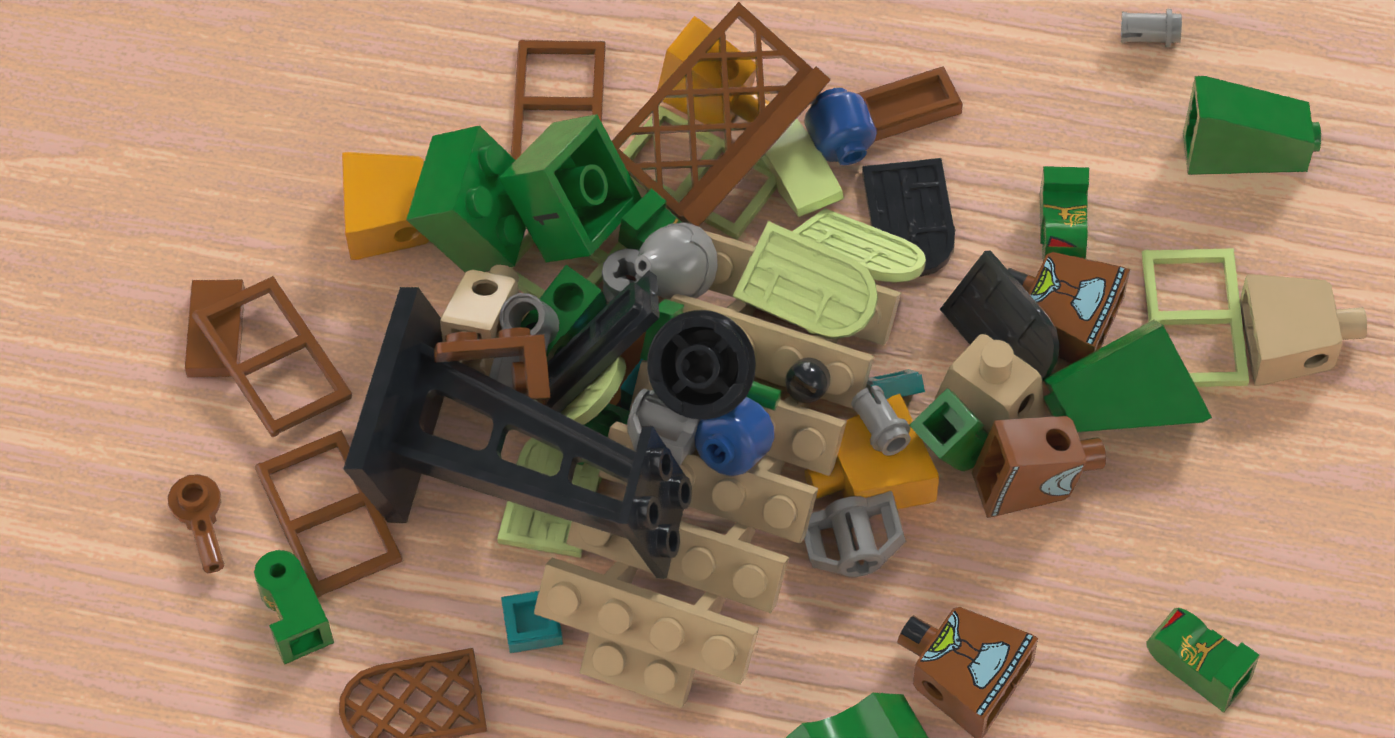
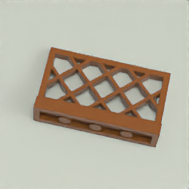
(757, 135)

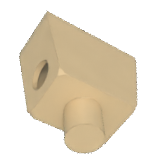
(478, 307)
(1294, 327)
(995, 382)

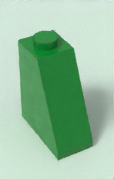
(1246, 130)
(1127, 385)

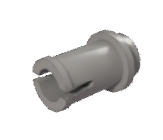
(1151, 27)
(887, 430)

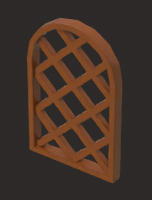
(396, 668)

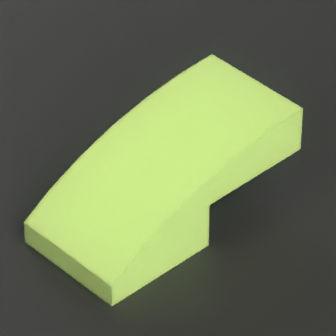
(802, 172)

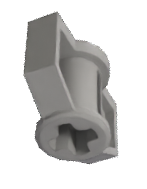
(674, 429)
(849, 514)

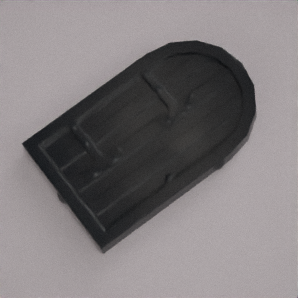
(914, 205)
(998, 306)

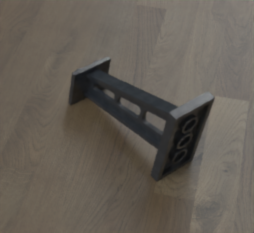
(398, 445)

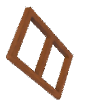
(524, 102)
(304, 339)
(322, 515)

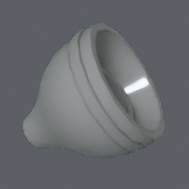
(680, 258)

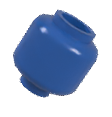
(840, 126)
(736, 438)

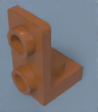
(528, 375)

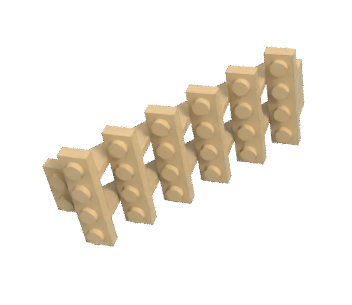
(658, 641)

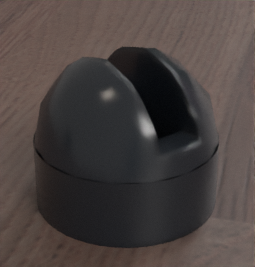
(811, 373)

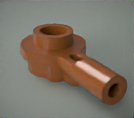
(195, 502)

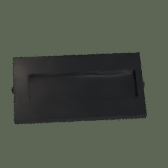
(602, 341)

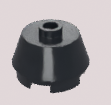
(701, 364)

